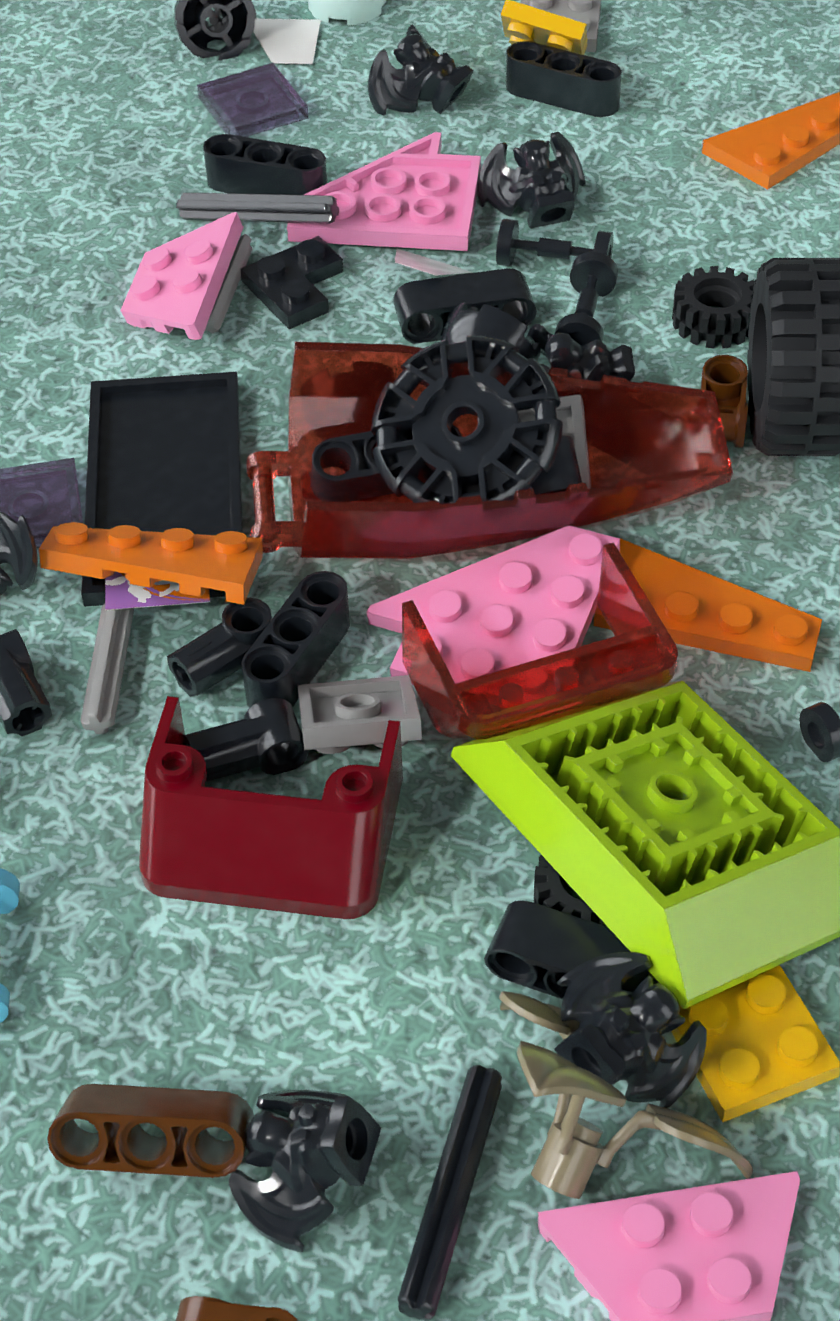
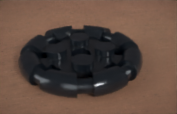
(499, 431)

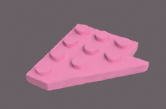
(402, 201)
(508, 605)

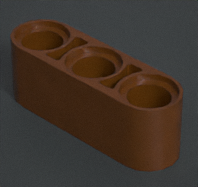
(126, 1147)

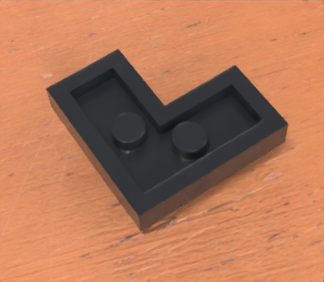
(288, 279)

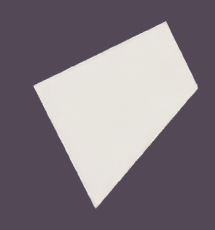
(288, 39)
(426, 264)

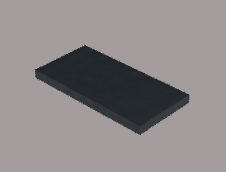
(163, 458)

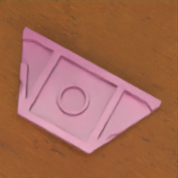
(182, 279)
(681, 1251)

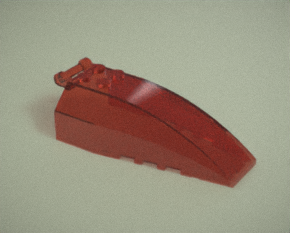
(643, 444)

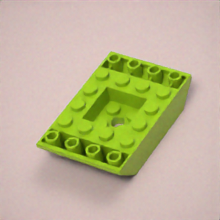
(671, 835)

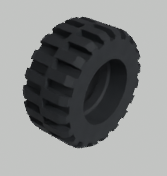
(795, 357)

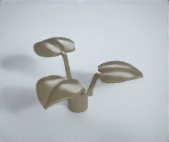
(573, 1142)

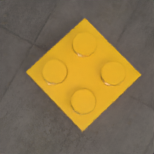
(542, 27)
(758, 1045)

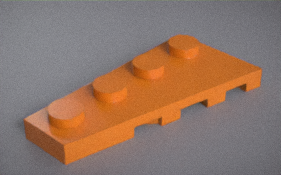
(780, 143)
(176, 555)
(719, 614)

